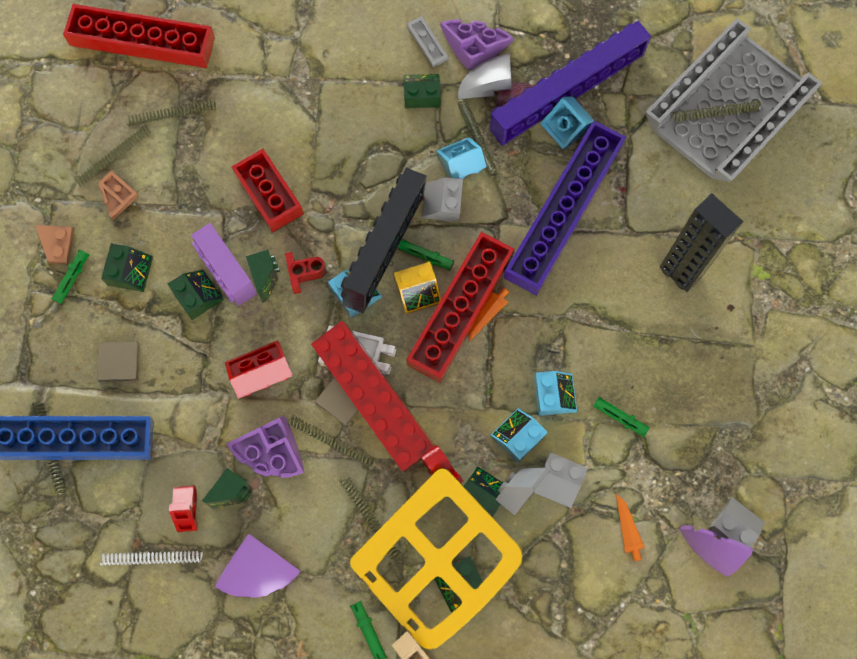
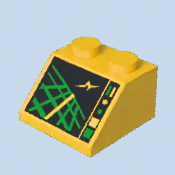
(417, 287)

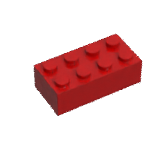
(267, 190)

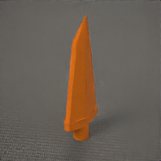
(492, 307)
(630, 534)

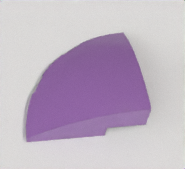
(474, 41)
(269, 450)
(721, 554)
(255, 571)

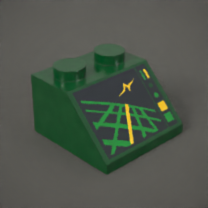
(422, 91)
(126, 268)
(264, 272)
(195, 292)
(484, 489)
(228, 491)
(469, 572)

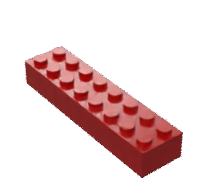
(139, 35)
(460, 307)
(373, 395)

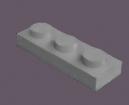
(427, 42)

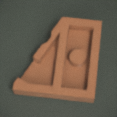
(116, 194)
(56, 243)

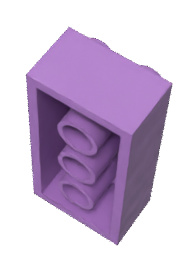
(223, 265)

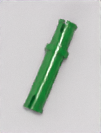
(427, 255)
(70, 276)
(622, 417)
(368, 631)

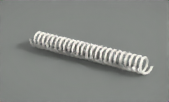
(148, 558)

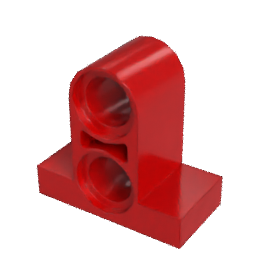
(308, 273)
(436, 459)
(184, 508)

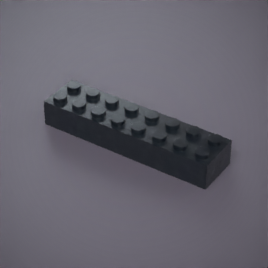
(383, 240)
(700, 242)

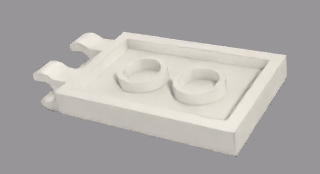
(374, 346)

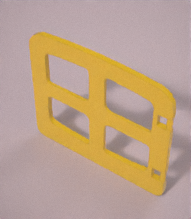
(437, 561)

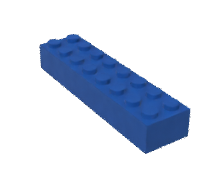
(76, 437)

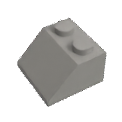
(443, 199)
(562, 481)
(520, 487)
(737, 523)

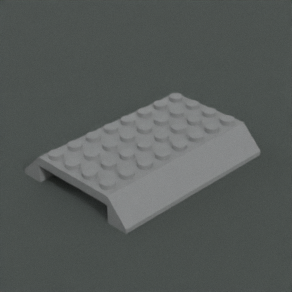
(725, 74)

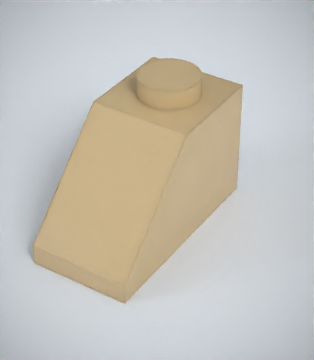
(408, 648)

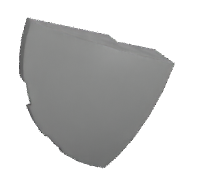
(486, 78)

